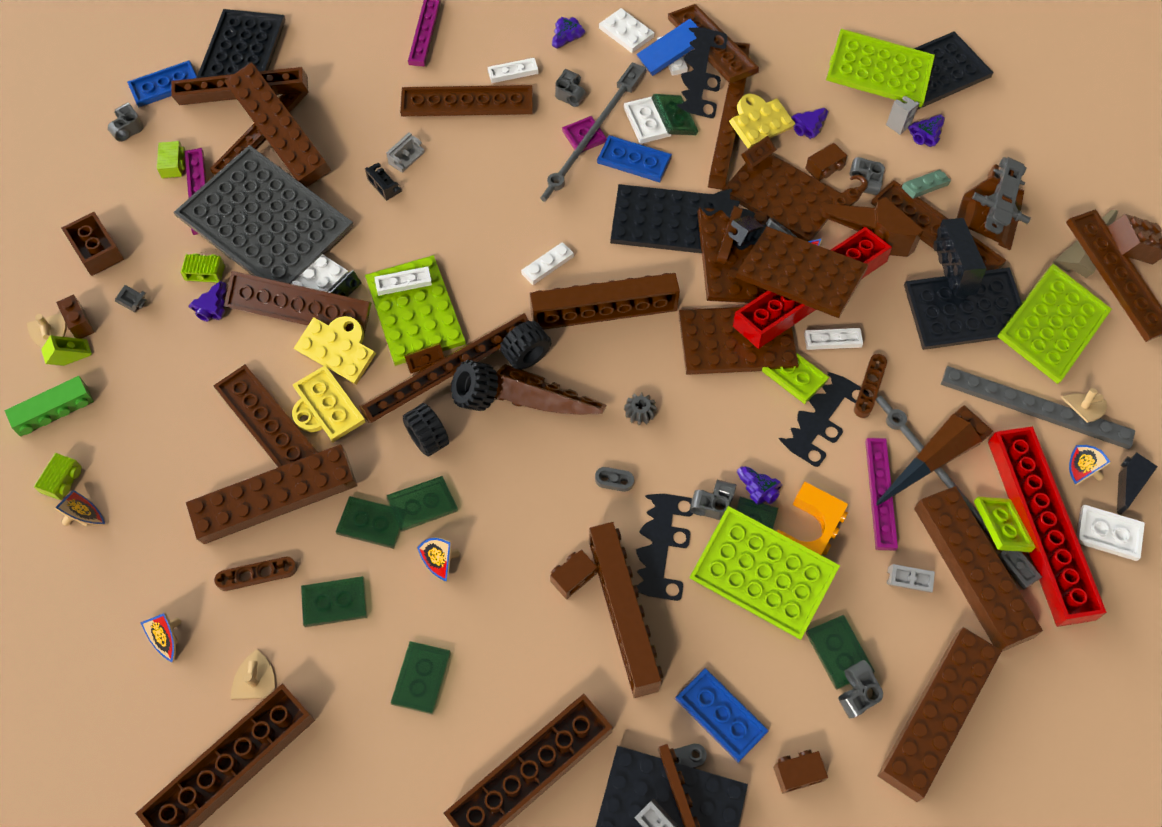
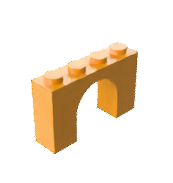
(825, 509)

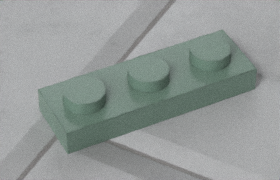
(926, 184)

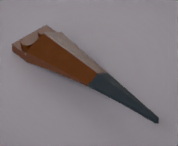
(957, 436)

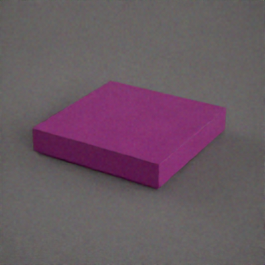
(576, 132)

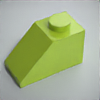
(65, 350)

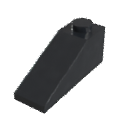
(1132, 479)

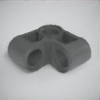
(568, 90)
(126, 123)
(871, 170)
(705, 503)
(856, 700)

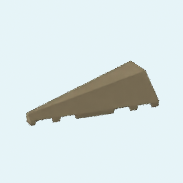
(1076, 257)

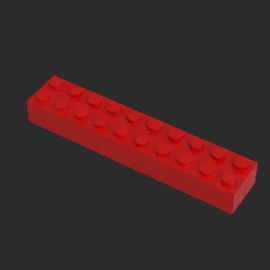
(773, 314)
(1057, 553)

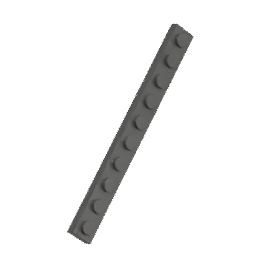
(1037, 407)

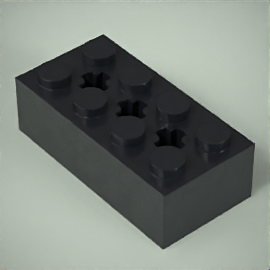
(959, 257)

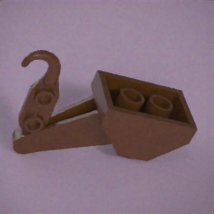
(884, 220)

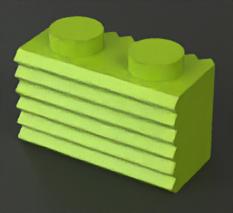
(170, 159)
(202, 268)
(58, 476)

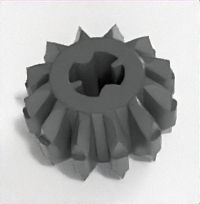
(647, 410)

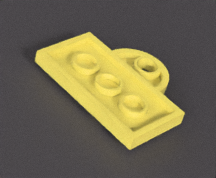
(760, 119)
(336, 347)
(325, 405)

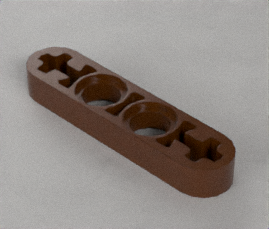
(727, 240)
(870, 385)
(256, 577)

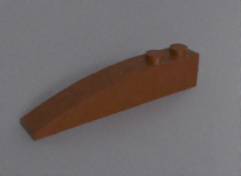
(531, 391)

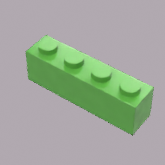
(48, 406)

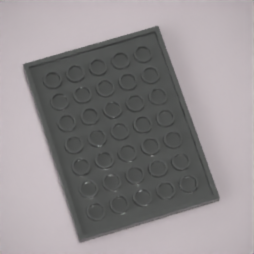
(263, 218)

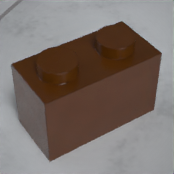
(826, 162)
(75, 317)
(573, 573)
(800, 771)

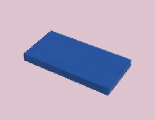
(668, 48)
(158, 84)
(634, 158)
(721, 715)

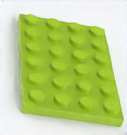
(880, 67)
(417, 315)
(1054, 323)
(764, 572)

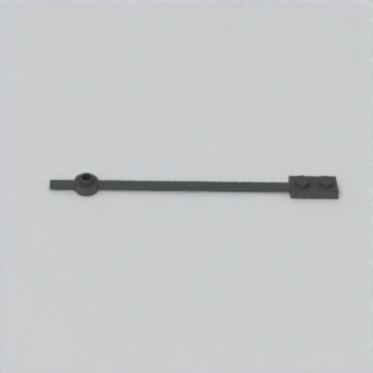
(626, 83)
(1013, 561)

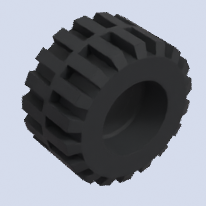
(525, 345)
(474, 385)
(426, 429)

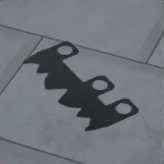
(697, 79)
(722, 201)
(816, 423)
(661, 535)

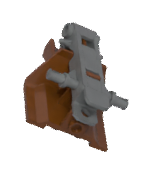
(996, 203)

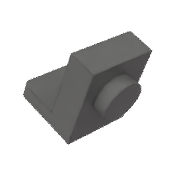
(130, 298)

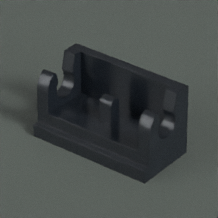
(382, 182)
(748, 230)

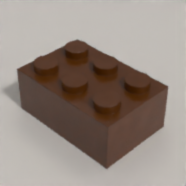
(1137, 238)
(92, 243)

